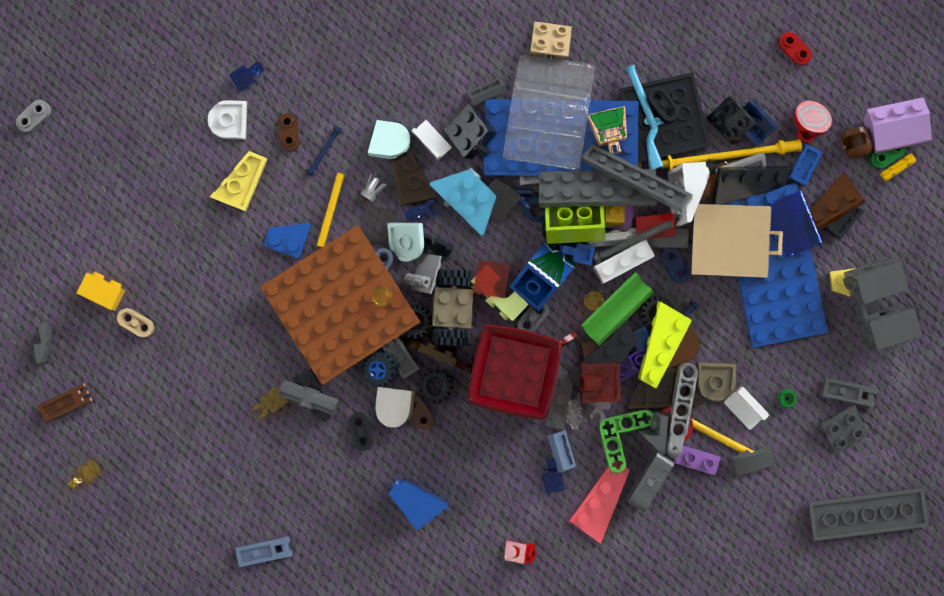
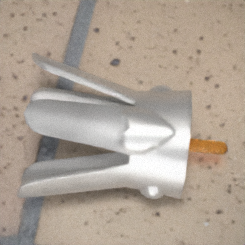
(369, 191)

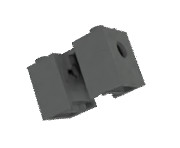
(878, 326)

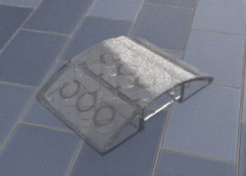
(549, 111)

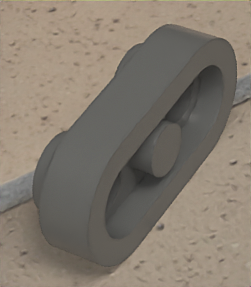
(533, 318)

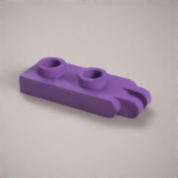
(698, 460)

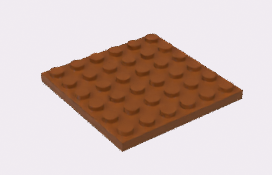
(331, 306)

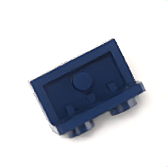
(764, 124)

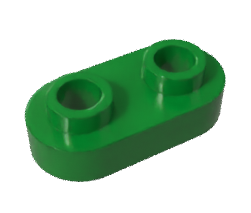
(889, 157)

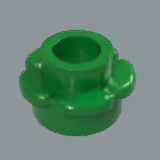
(787, 403)

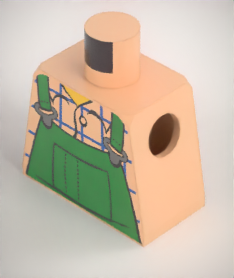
(609, 128)

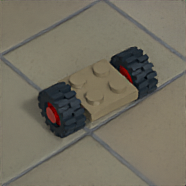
(452, 307)

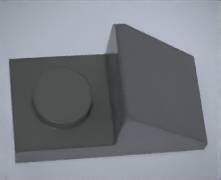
(658, 435)

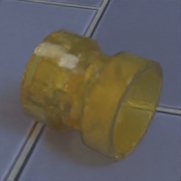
(380, 295)
(593, 300)

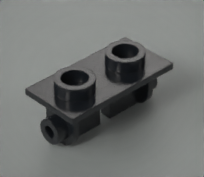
(437, 247)

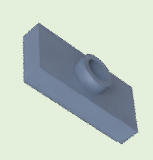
(561, 451)

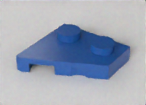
(288, 239)

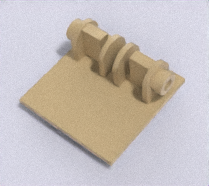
(551, 40)

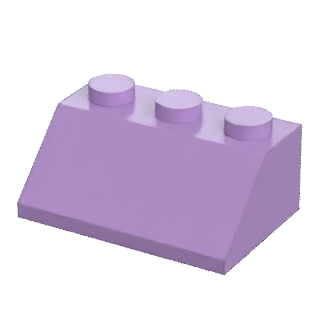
(898, 125)

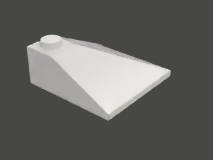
(693, 179)

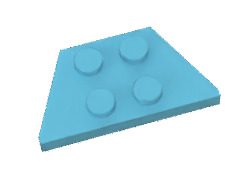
(468, 197)

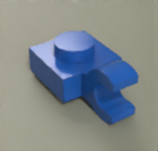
(580, 253)

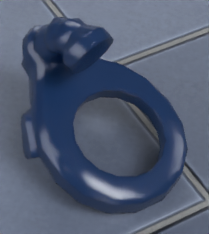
(527, 203)

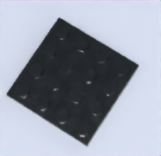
(684, 133)

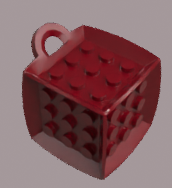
(515, 371)

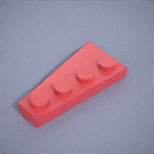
(599, 504)

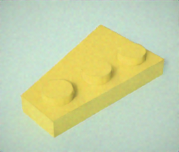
(241, 183)

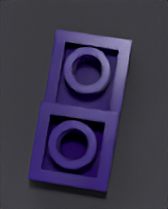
(631, 364)

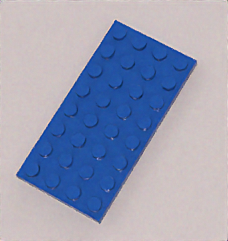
(498, 112)
(787, 301)

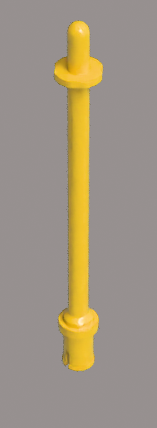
(780, 148)

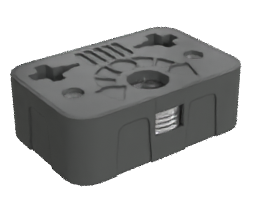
(649, 481)

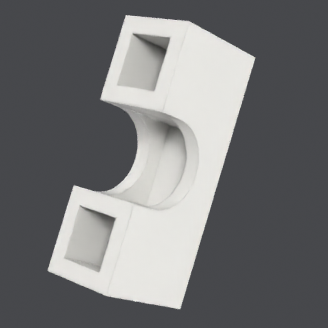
(623, 261)

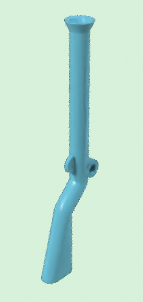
(653, 157)

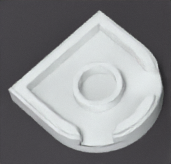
(229, 119)

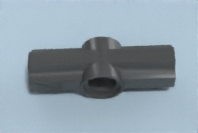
(309, 397)

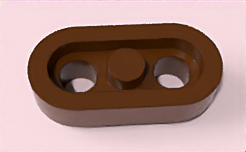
(288, 131)
(421, 411)

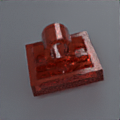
(600, 382)

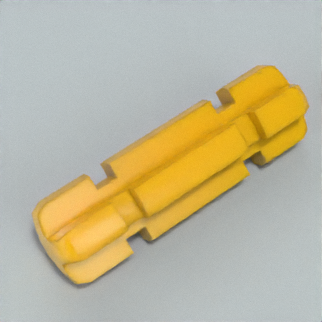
(898, 167)

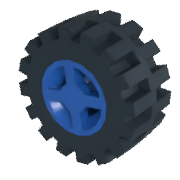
(377, 375)

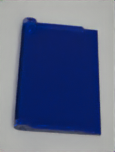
(796, 221)

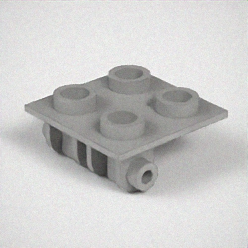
(425, 273)

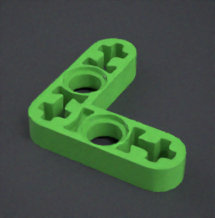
(619, 429)

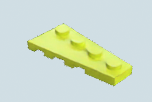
(663, 342)

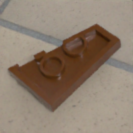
(836, 202)

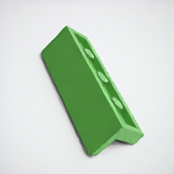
(616, 309)

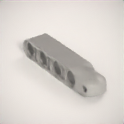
(677, 440)

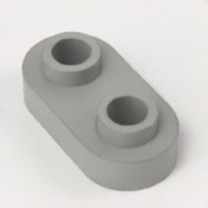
(34, 118)

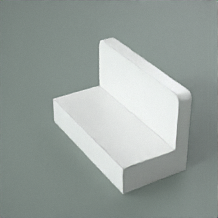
(431, 140)
(745, 407)

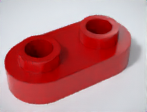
(793, 50)

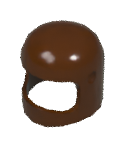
(856, 142)

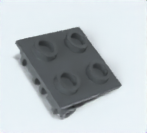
(844, 428)

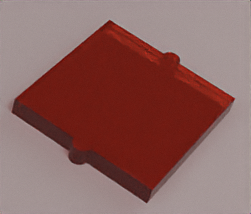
(491, 279)

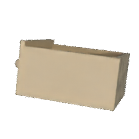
(733, 240)

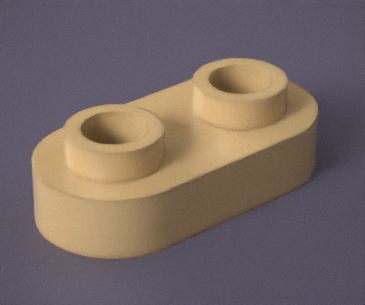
(136, 322)

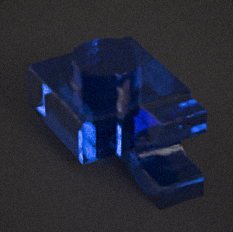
(244, 77)
(415, 213)
(552, 480)

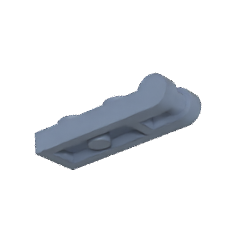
(263, 551)

